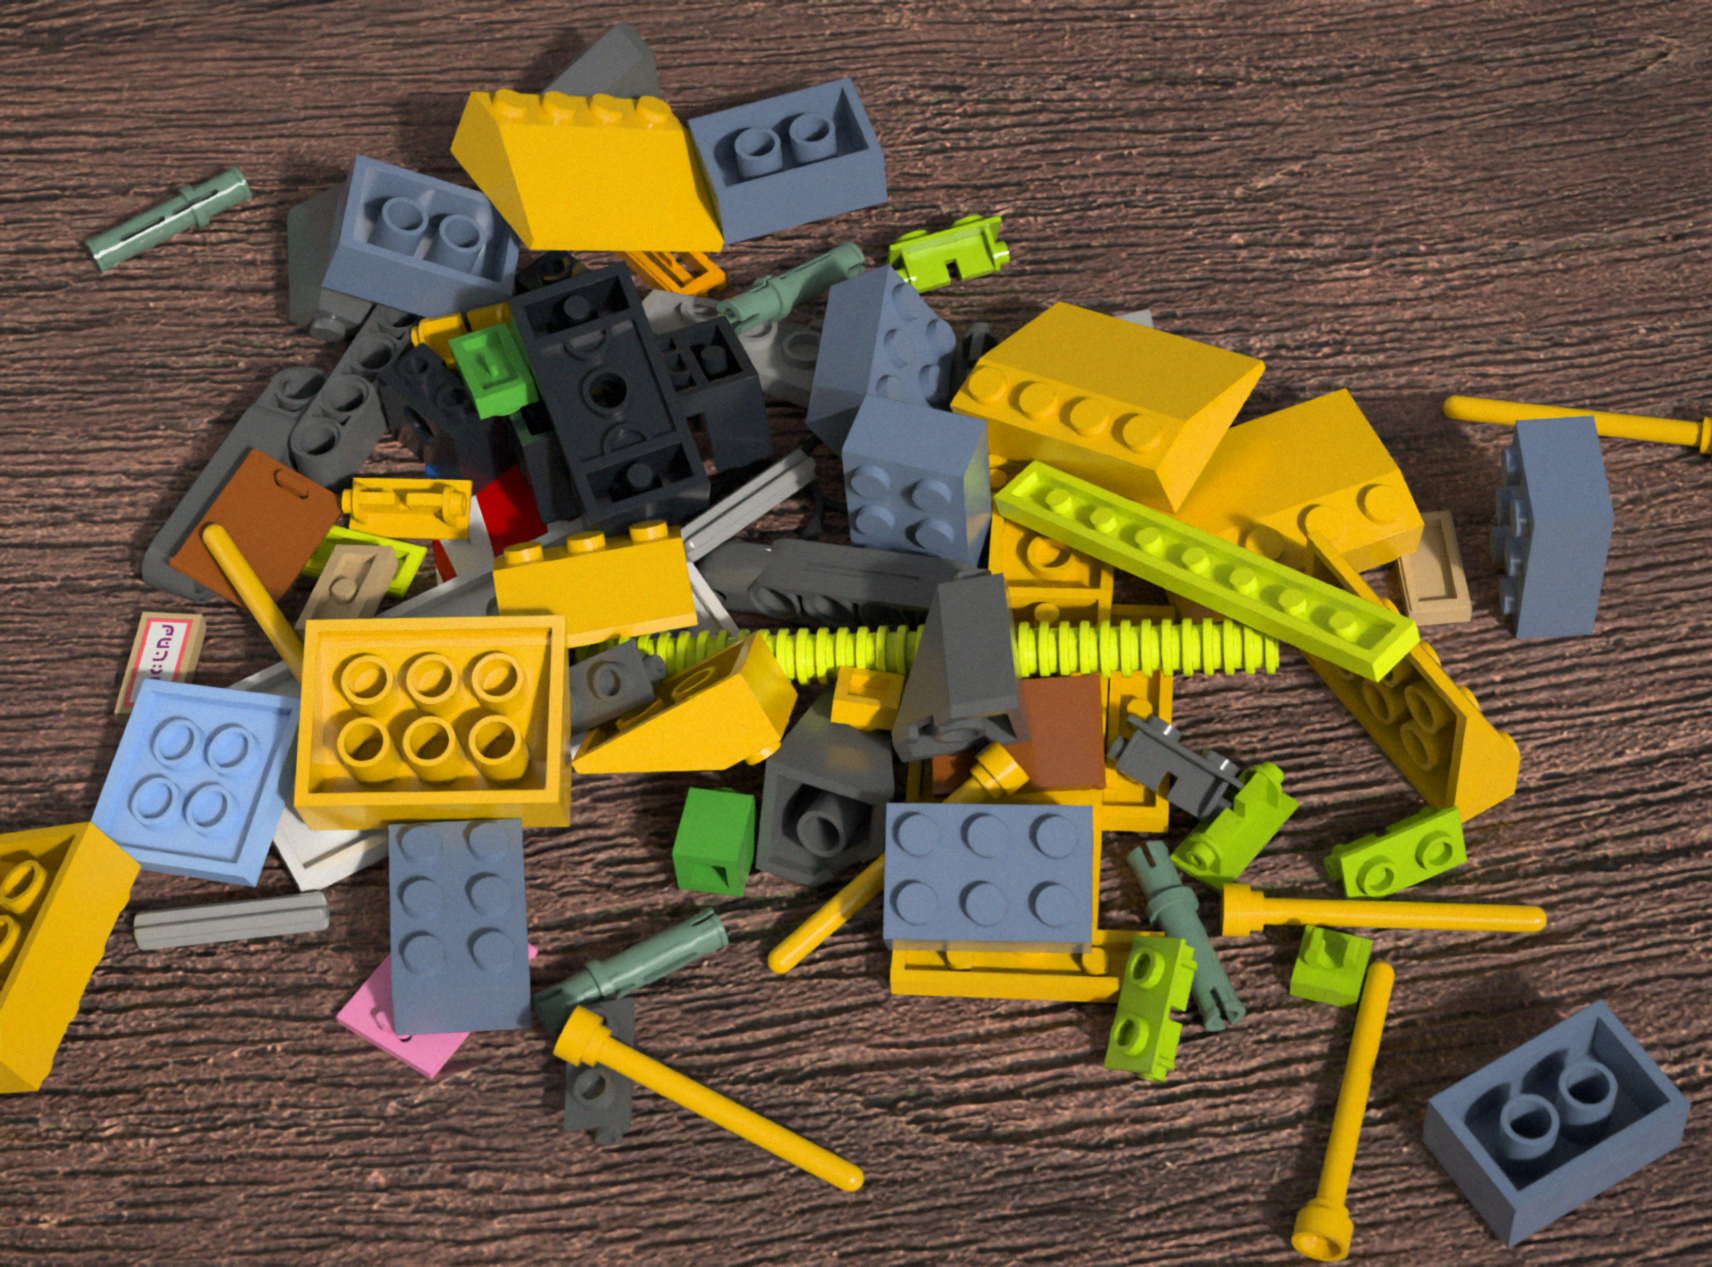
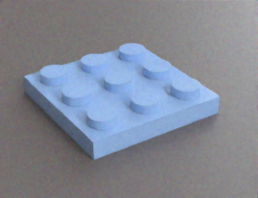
(201, 780)

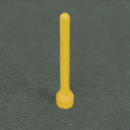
(1607, 423)
(256, 598)
(991, 777)
(1248, 911)
(590, 1042)
(1324, 1225)

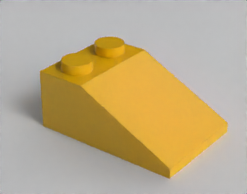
(702, 717)

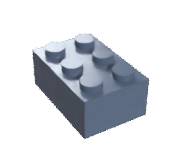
(789, 160)
(418, 243)
(879, 344)
(918, 481)
(1552, 527)
(988, 878)
(458, 927)
(1555, 1122)

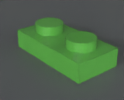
(493, 371)

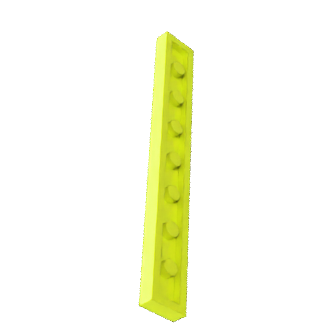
(1210, 571)

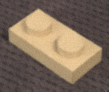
(350, 585)

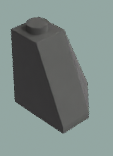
(610, 64)
(324, 311)
(964, 673)
(824, 798)

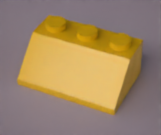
(601, 583)

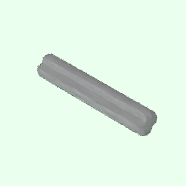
(746, 504)
(231, 920)

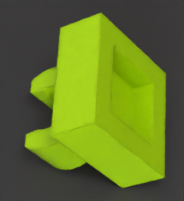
(1331, 967)

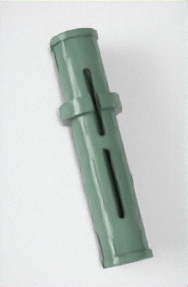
(188, 209)
(776, 296)
(1174, 912)
(631, 968)

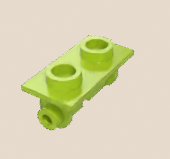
(966, 243)
(1226, 847)
(1403, 857)
(1154, 981)

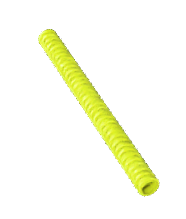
(1040, 649)

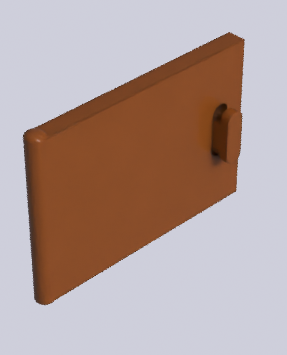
(266, 524)
(1064, 745)

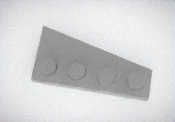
(780, 351)

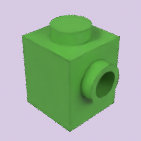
(716, 841)

